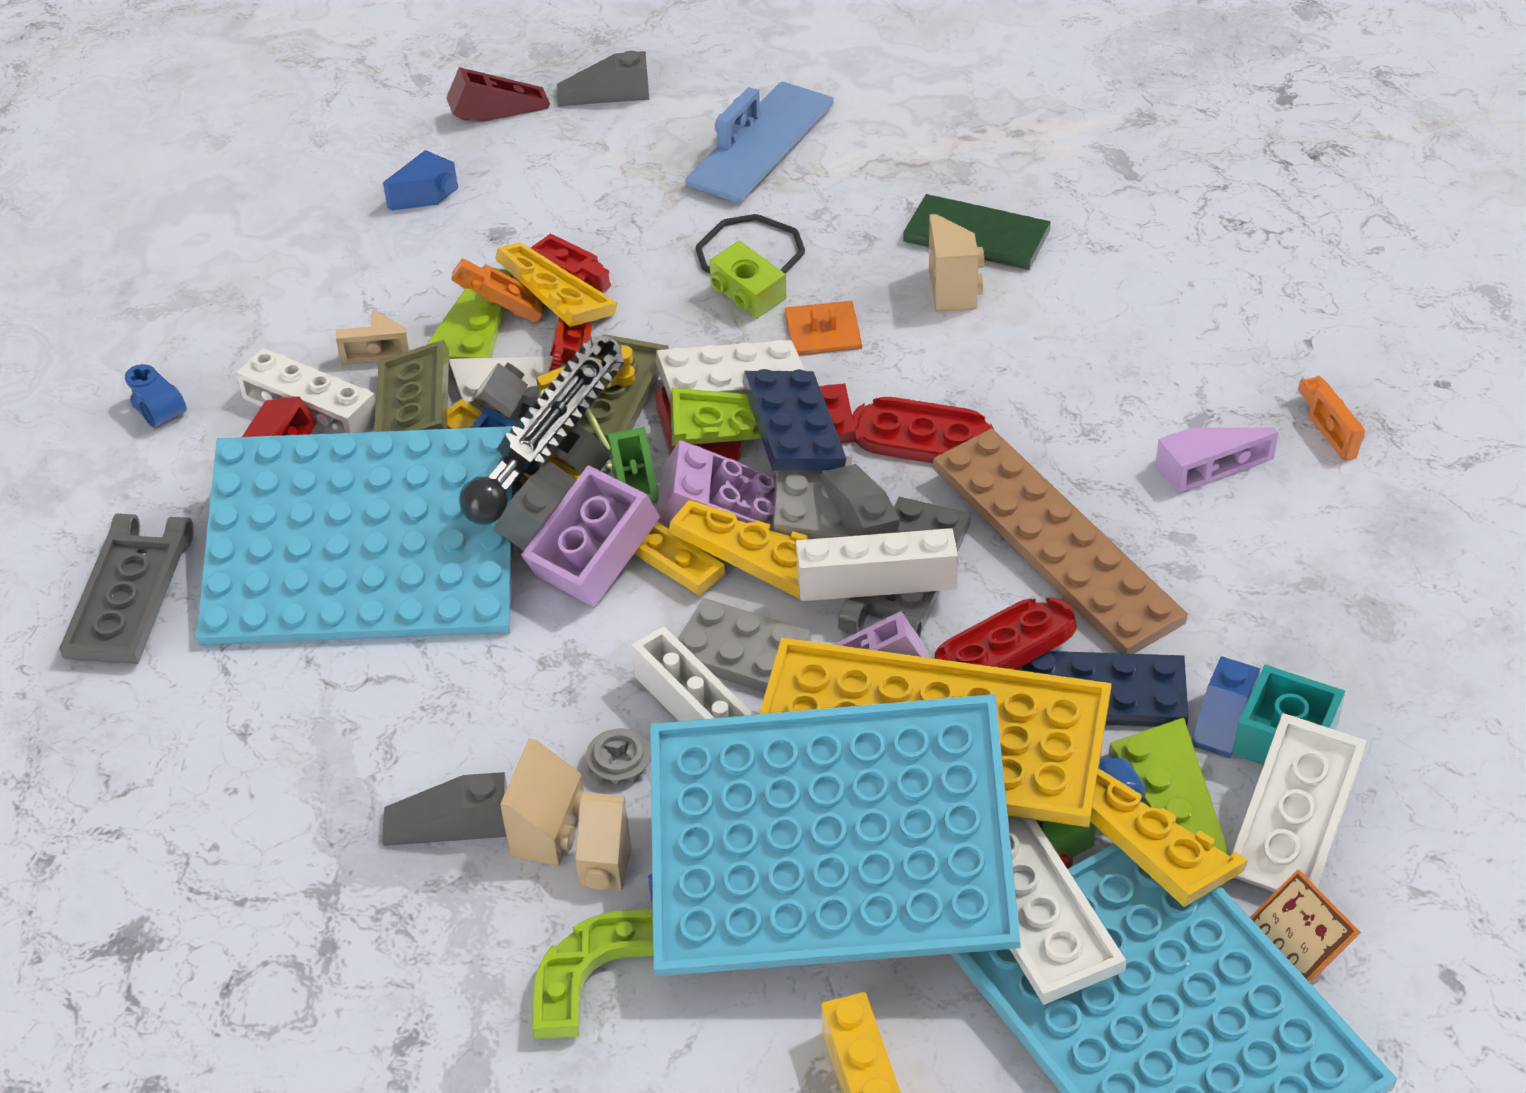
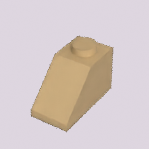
(602, 841)

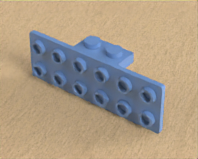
(755, 138)

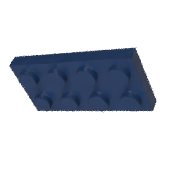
(793, 420)
(1143, 686)

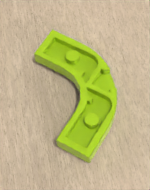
(572, 961)

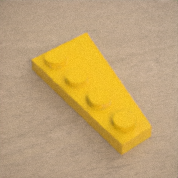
(741, 544)
(1170, 854)

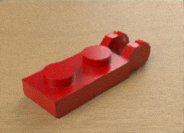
(567, 342)

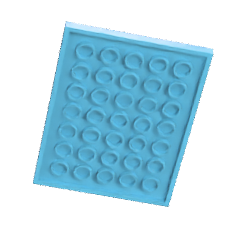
(352, 538)
(830, 836)
(1193, 1013)

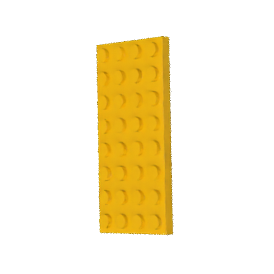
(1046, 722)

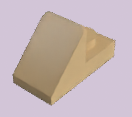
(372, 343)

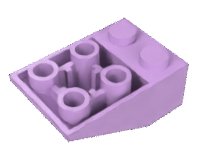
(715, 482)

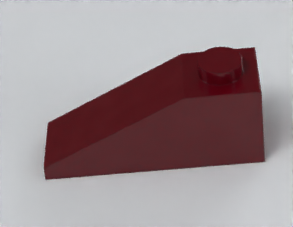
(492, 97)

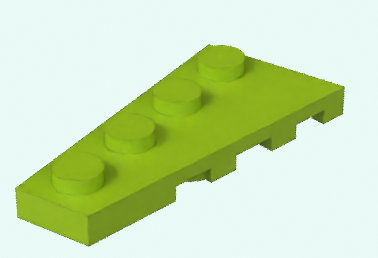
(471, 326)
(711, 417)
(1172, 776)

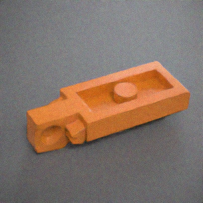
(498, 289)
(1332, 417)

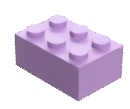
(591, 536)

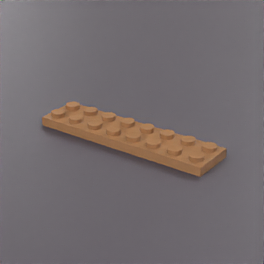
(1060, 543)

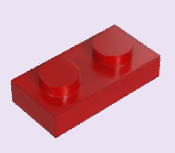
(840, 411)

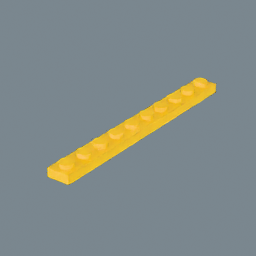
(660, 549)

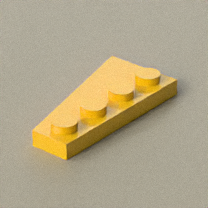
(557, 288)

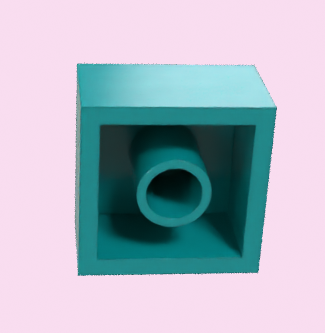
(1288, 694)

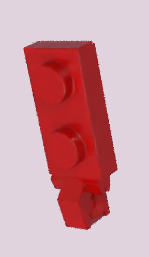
(574, 260)

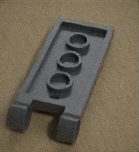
(125, 591)
(915, 606)

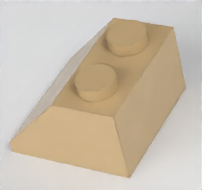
(954, 265)
(541, 806)

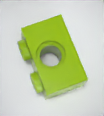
(747, 279)

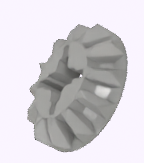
(616, 743)

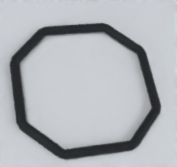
(747, 218)

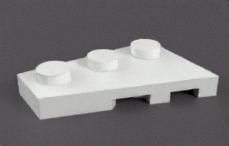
(472, 372)

